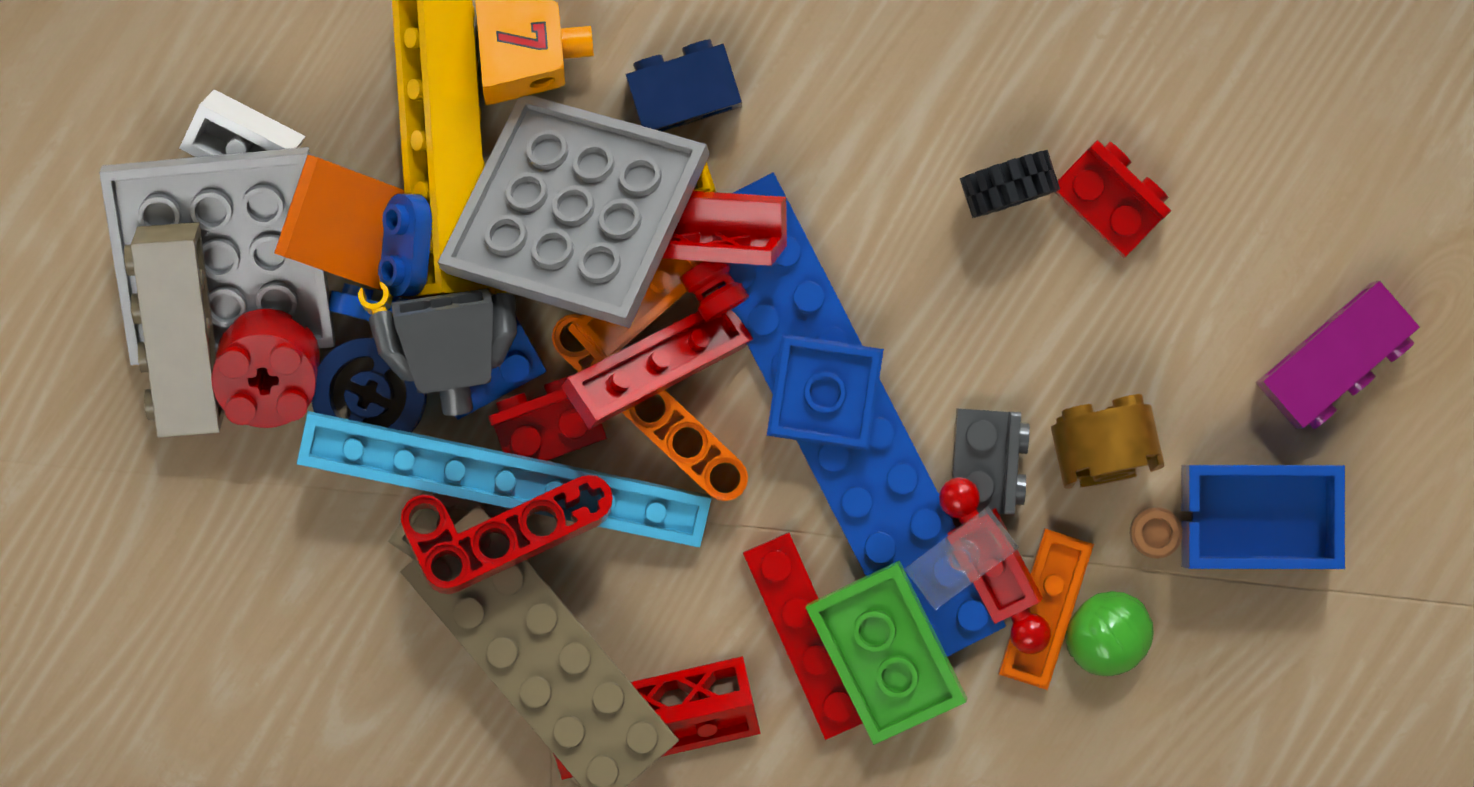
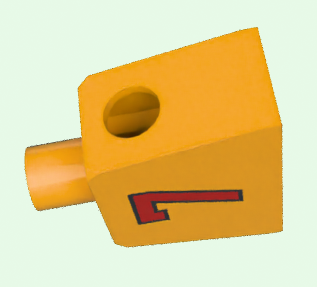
(525, 47)

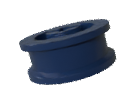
(342, 356)

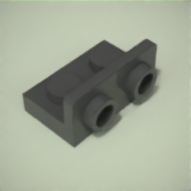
(988, 455)

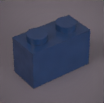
(684, 87)

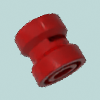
(708, 277)

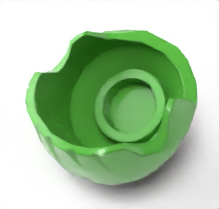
(1109, 634)

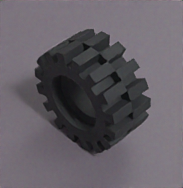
(1009, 183)

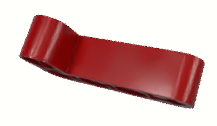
(511, 524)

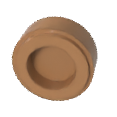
(1155, 532)

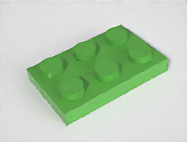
(886, 652)

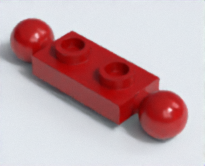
(1008, 586)

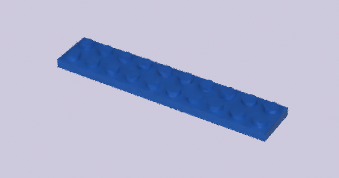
(876, 494)

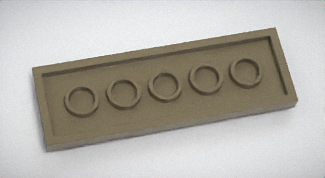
(548, 666)

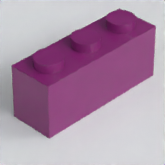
(1339, 356)

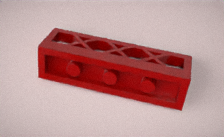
(730, 229)
(703, 715)

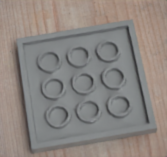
(574, 209)
(241, 217)

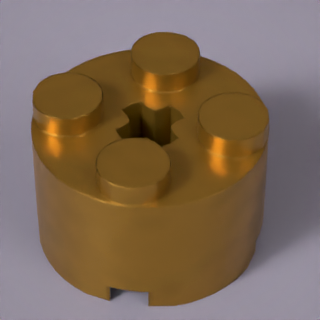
(1106, 443)

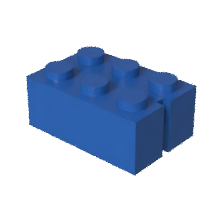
(1263, 516)

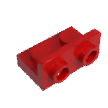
(1112, 197)
(543, 426)

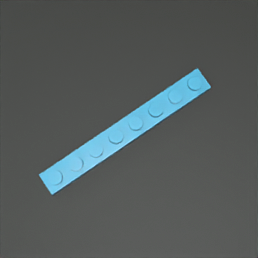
(494, 476)

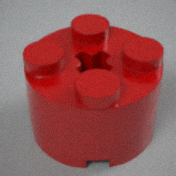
(265, 369)

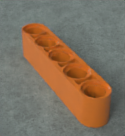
(664, 430)

